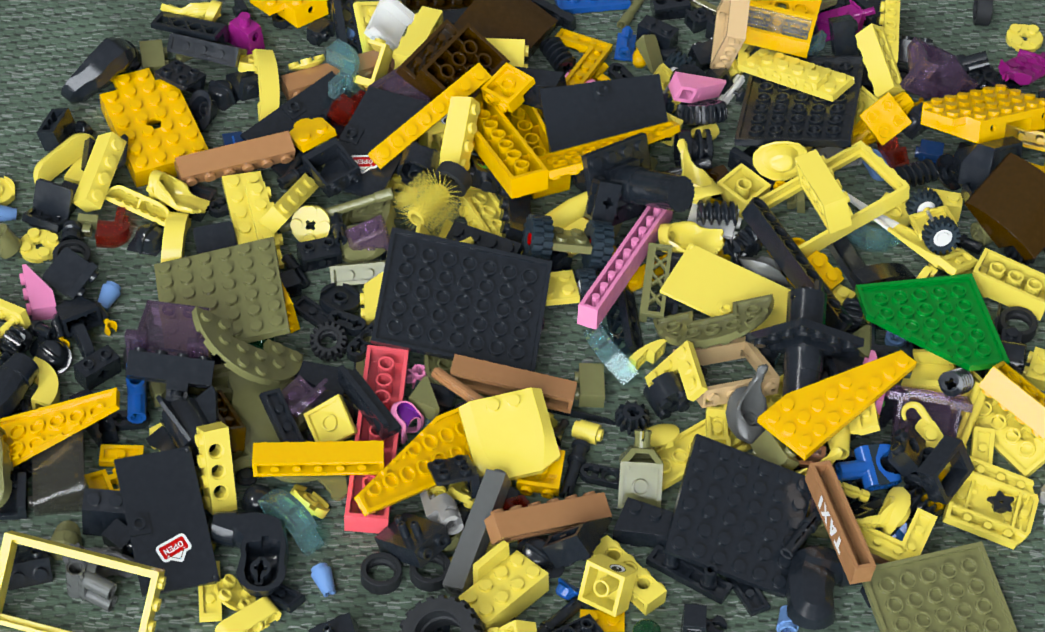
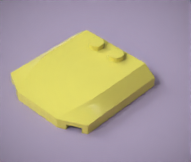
(510, 433)
(974, 514)

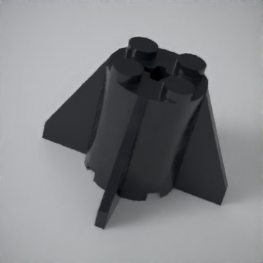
(181, 420)

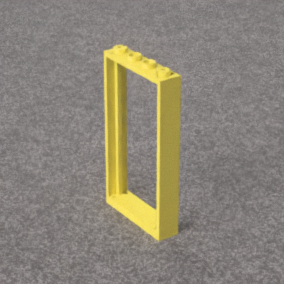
(863, 216)
(7, 555)

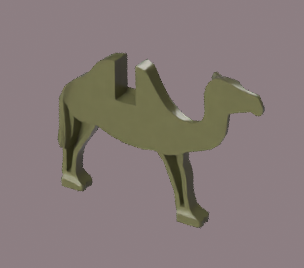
(259, 428)

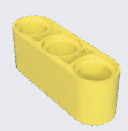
(251, 618)

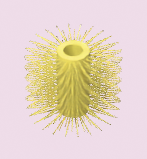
(429, 204)

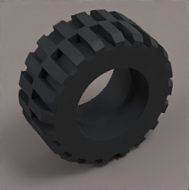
(441, 612)

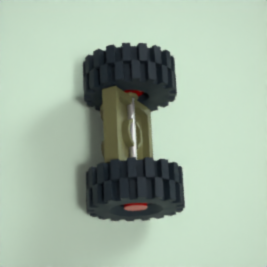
(594, 243)

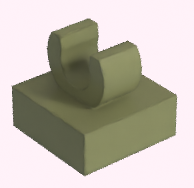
(798, 201)
(89, 223)

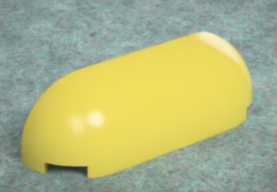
(61, 157)
(138, 203)

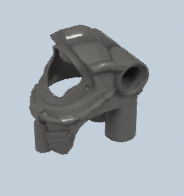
(89, 579)

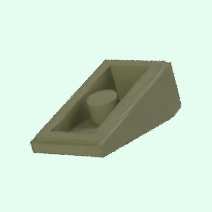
(650, 51)

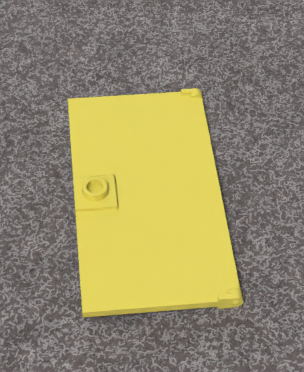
(715, 283)

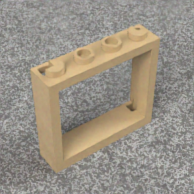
(729, 32)
(720, 393)

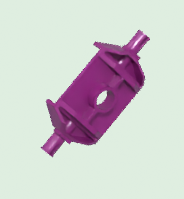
(852, 9)
(1023, 68)

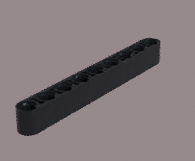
(791, 258)

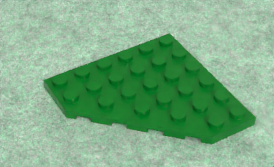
(937, 315)

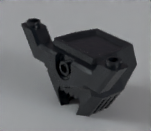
(977, 162)

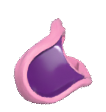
(405, 413)

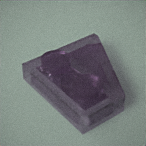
(369, 235)

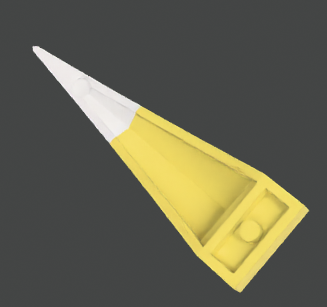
(951, 263)

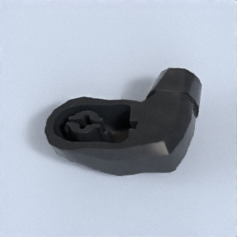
(101, 68)
(15, 379)
(261, 545)
(811, 587)

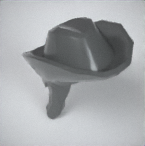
(765, 267)
(746, 406)

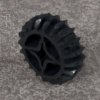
(702, 112)

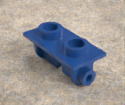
(625, 44)

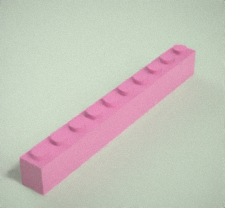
(621, 267)

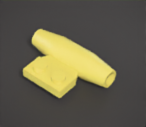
(570, 214)
(863, 424)

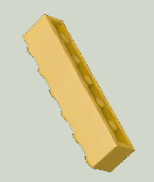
(317, 458)

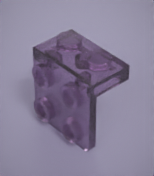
(301, 394)

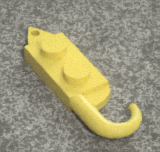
(926, 426)

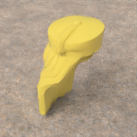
(203, 10)
(174, 193)
(682, 233)

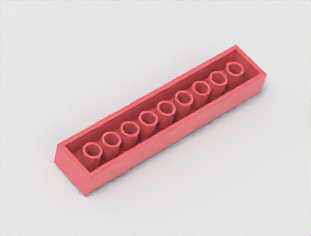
(386, 375)

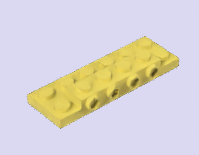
(890, 22)
(797, 74)
(247, 204)
(481, 210)
(1011, 439)

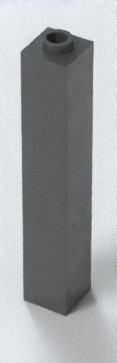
(475, 537)

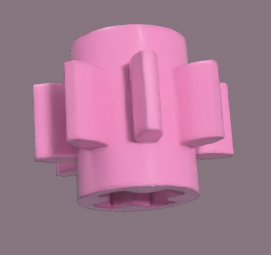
(416, 373)

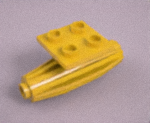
(883, 119)

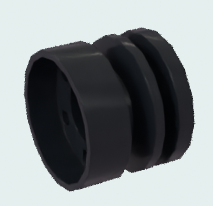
(699, 147)

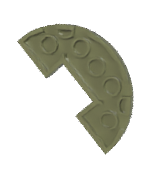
(715, 330)
(260, 366)

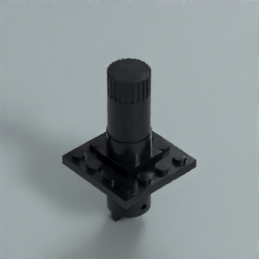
(630, 166)
(804, 338)

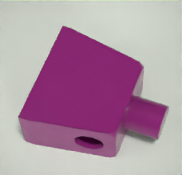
(245, 33)

